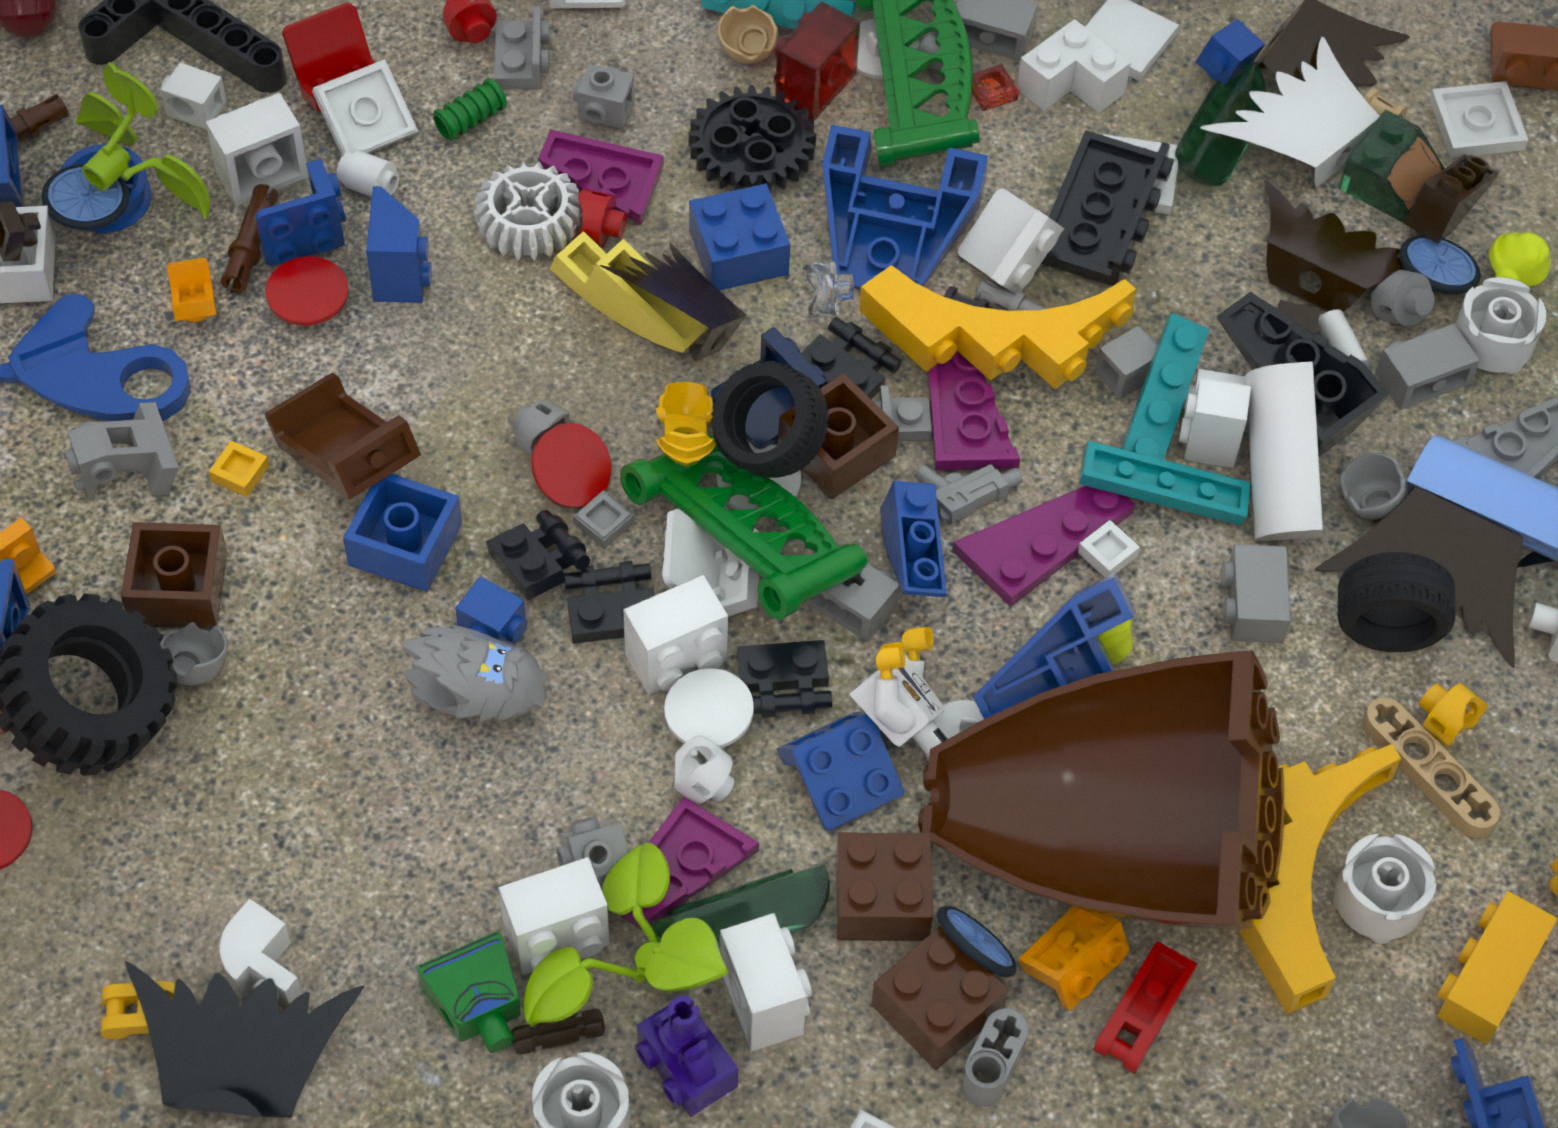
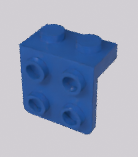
(304, 224)

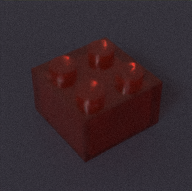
(817, 59)

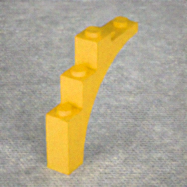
(992, 340)
(1287, 937)

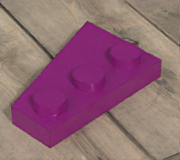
(605, 168)
(697, 852)

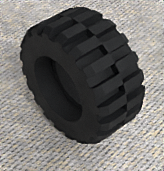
(116, 644)

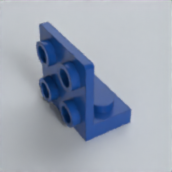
(844, 769)

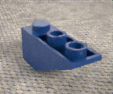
(914, 538)

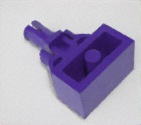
(686, 1056)

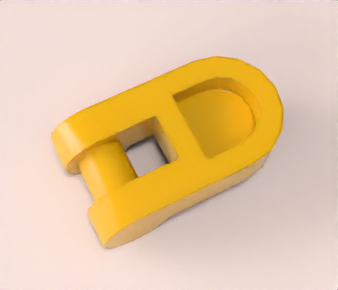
(115, 999)

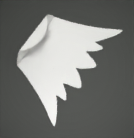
(1311, 119)

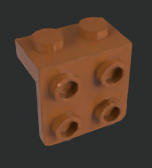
(1524, 55)

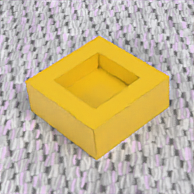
(238, 468)

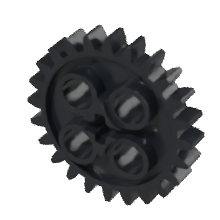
(752, 139)

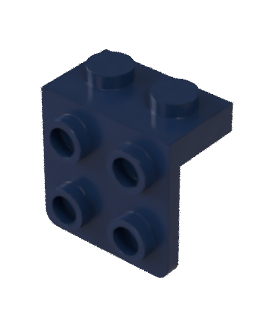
(764, 414)

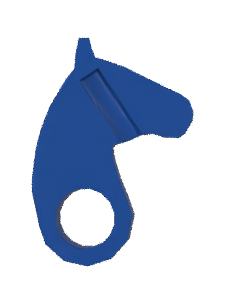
(58, 366)

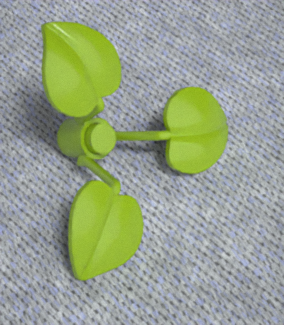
(113, 159)
(681, 961)

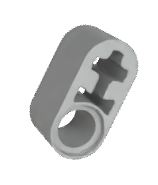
(985, 1057)

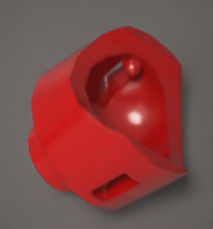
(469, 20)
(601, 216)

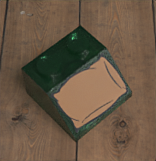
(1390, 166)

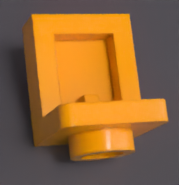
(191, 290)

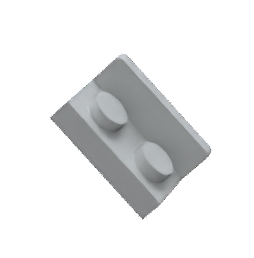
(519, 52)

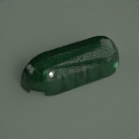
(1211, 156)
(793, 898)

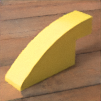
(620, 299)

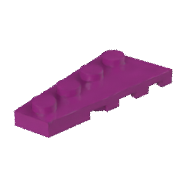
(966, 419)
(1038, 542)

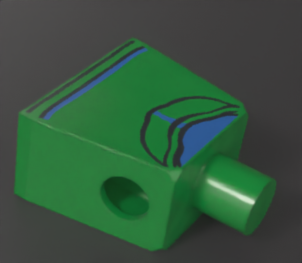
(474, 991)

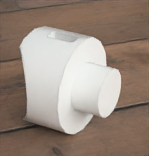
(703, 779)

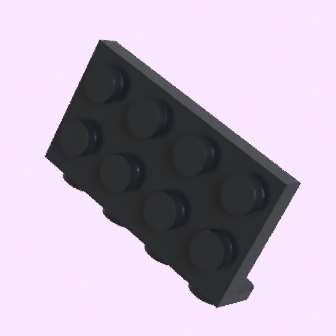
(1106, 206)

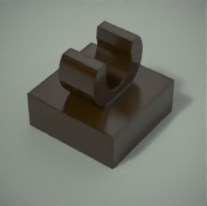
(16, 231)

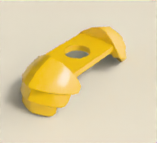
(685, 410)

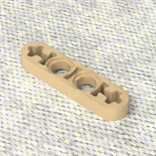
(1436, 763)

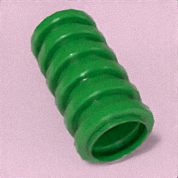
(470, 109)

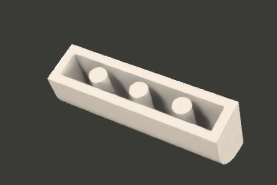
(1284, 452)

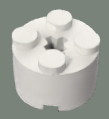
(1501, 323)
(1385, 887)
(578, 1083)

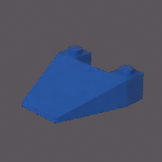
(891, 221)
(1062, 649)

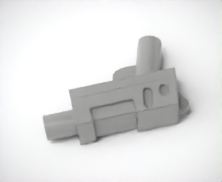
(963, 495)

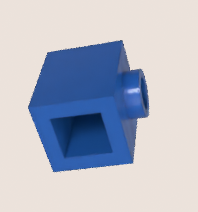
(1228, 51)
(492, 611)

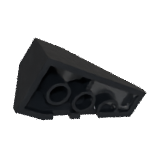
(1342, 383)

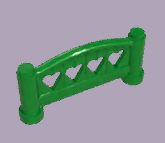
(911, 130)
(787, 578)

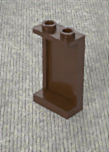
(340, 437)

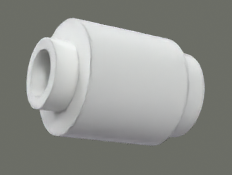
(363, 171)

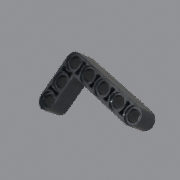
(198, 23)

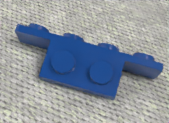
(1497, 1106)

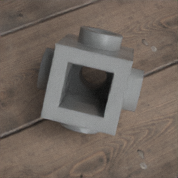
(604, 96)
(604, 836)

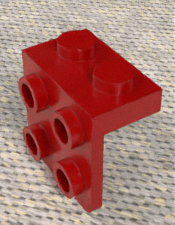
(326, 48)

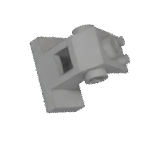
(99, 461)

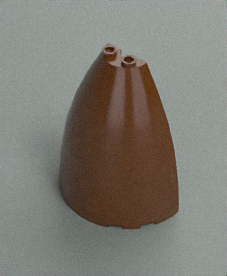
(1124, 793)

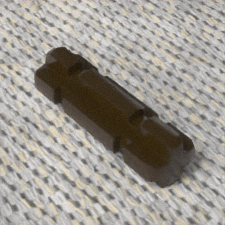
(558, 1033)

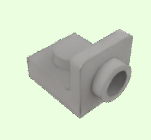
(909, 413)

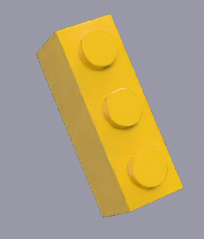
(1494, 966)

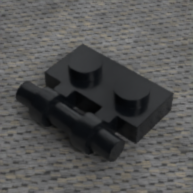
(835, 359)
(527, 561)
(602, 615)
(785, 667)

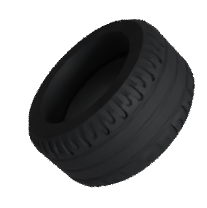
(734, 405)
(1396, 602)

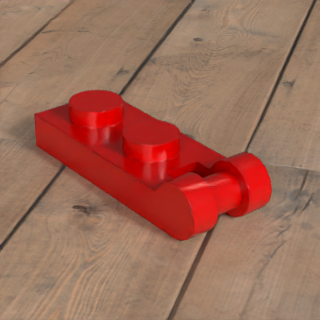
(1146, 1005)

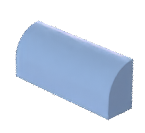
(1491, 492)

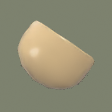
(747, 34)

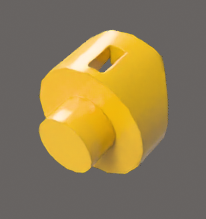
(1449, 711)

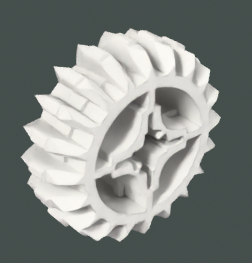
(528, 222)

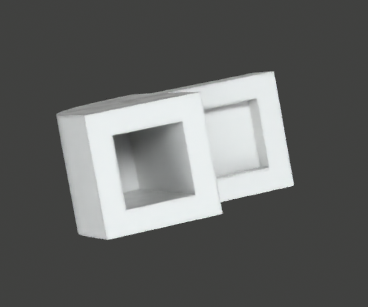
(250, 949)

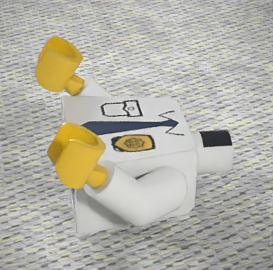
(899, 696)

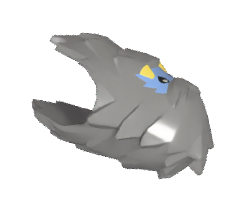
(474, 674)

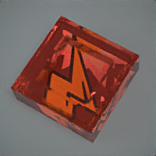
(993, 87)

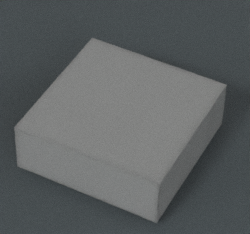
(603, 519)

